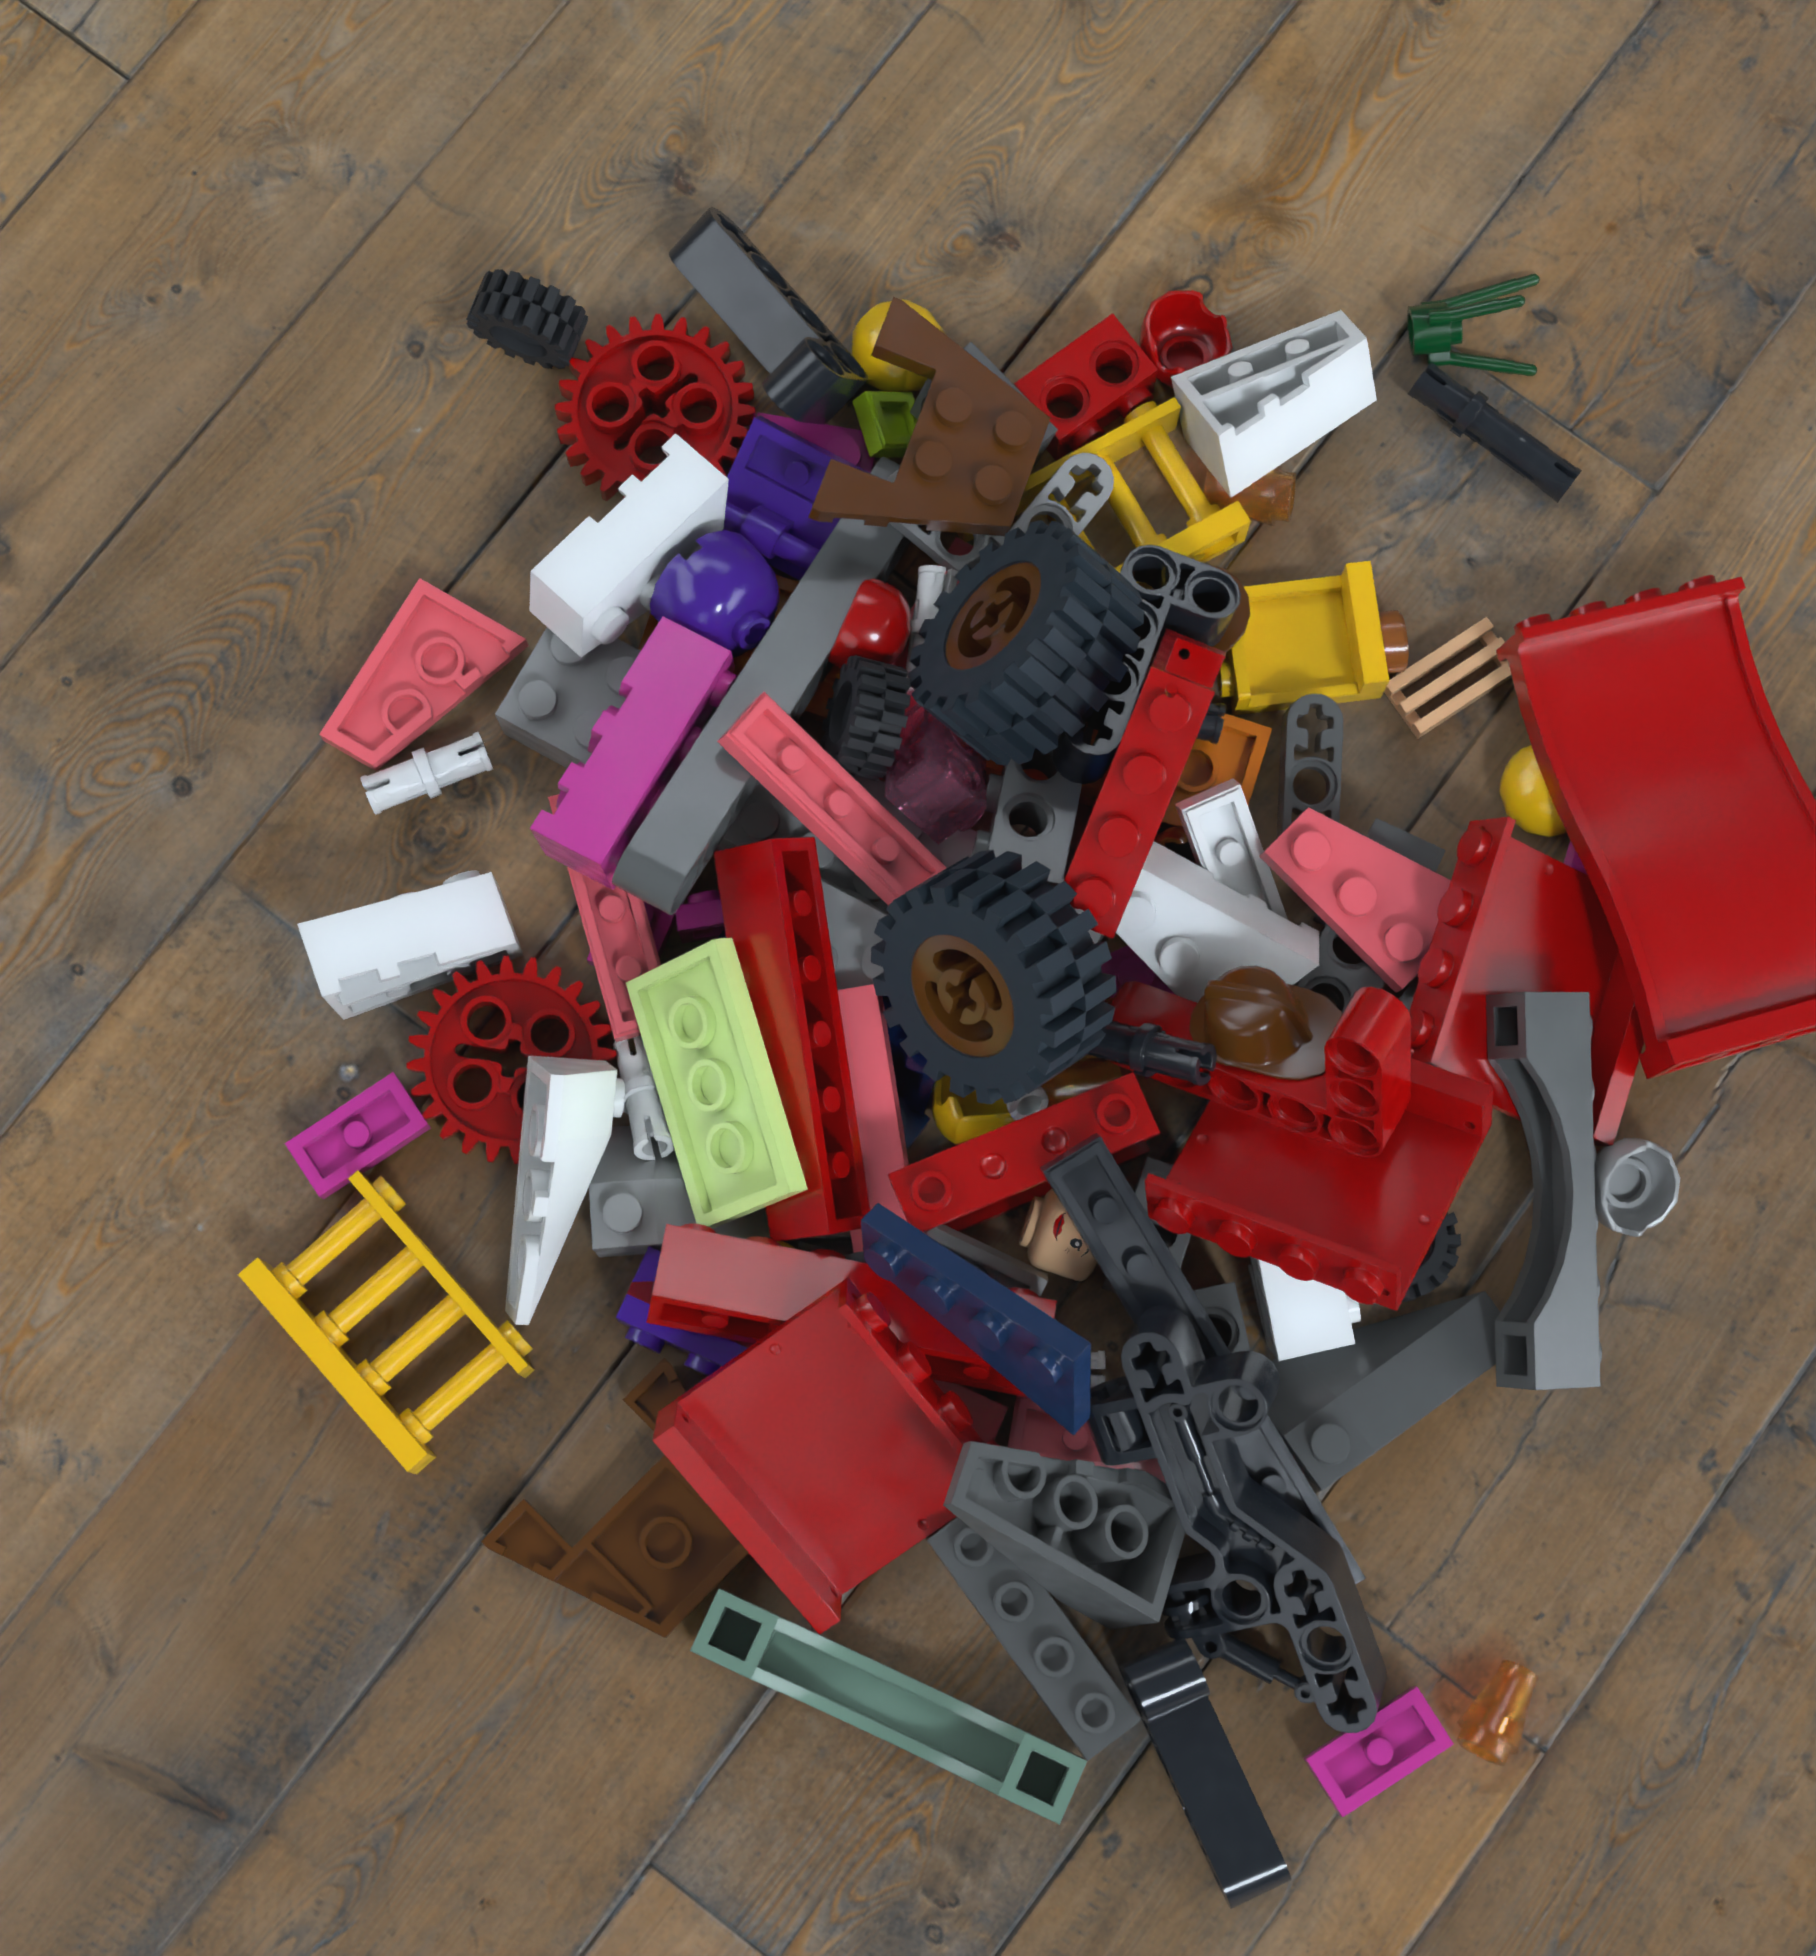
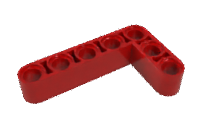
(1345, 1107)

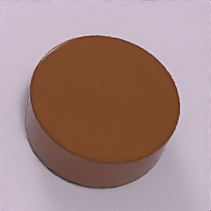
(1394, 640)

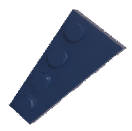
(993, 1321)

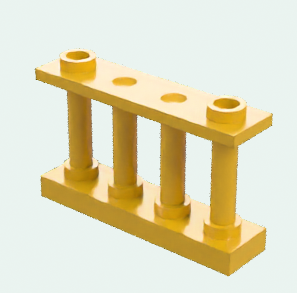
(1209, 527)
(366, 1383)

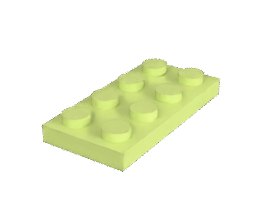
(716, 1084)

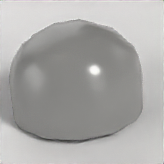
(1634, 1185)

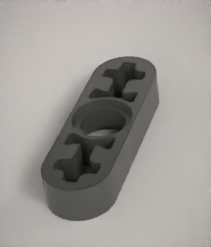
(1297, 739)

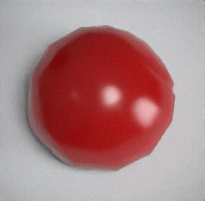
(1182, 334)
(874, 625)

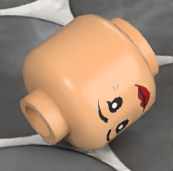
(1054, 1240)

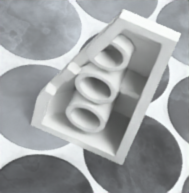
(561, 1144)

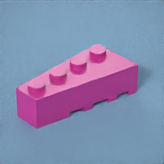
(635, 750)

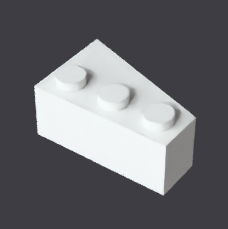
(1274, 398)
(1301, 1314)

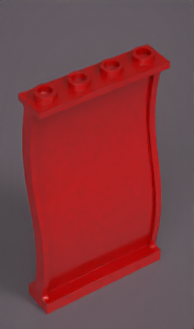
(1680, 813)

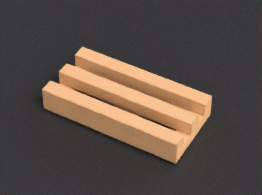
(1406, 706)

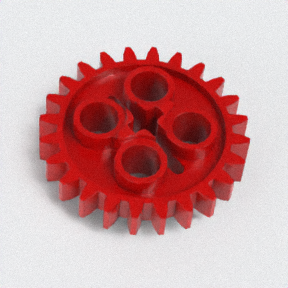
(616, 378)
(525, 1003)

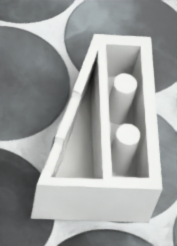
(609, 568)
(1200, 929)
(409, 942)

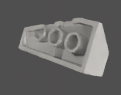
(639, 1197)

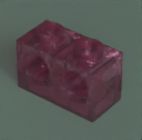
(936, 777)

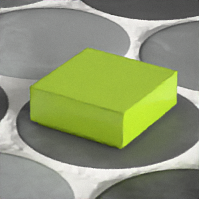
(885, 422)

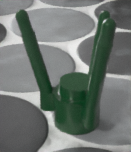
(1438, 325)

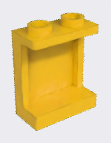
(1308, 641)

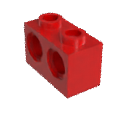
(1074, 379)

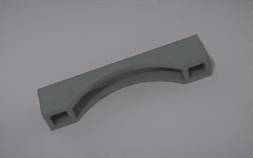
(1552, 1318)

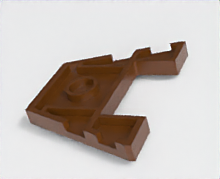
(965, 451)
(649, 1552)

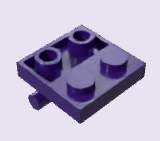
(773, 495)

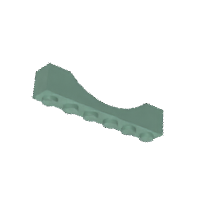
(889, 1705)

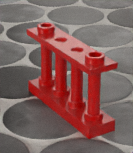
(1003, 1165)

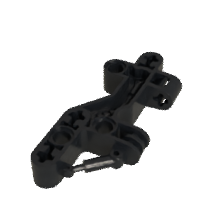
(1251, 1535)

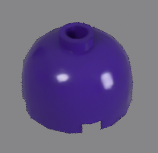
(720, 592)

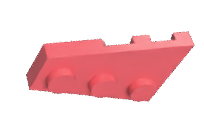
(417, 674)
(1362, 892)

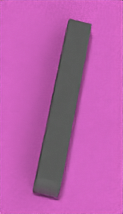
(787, 666)

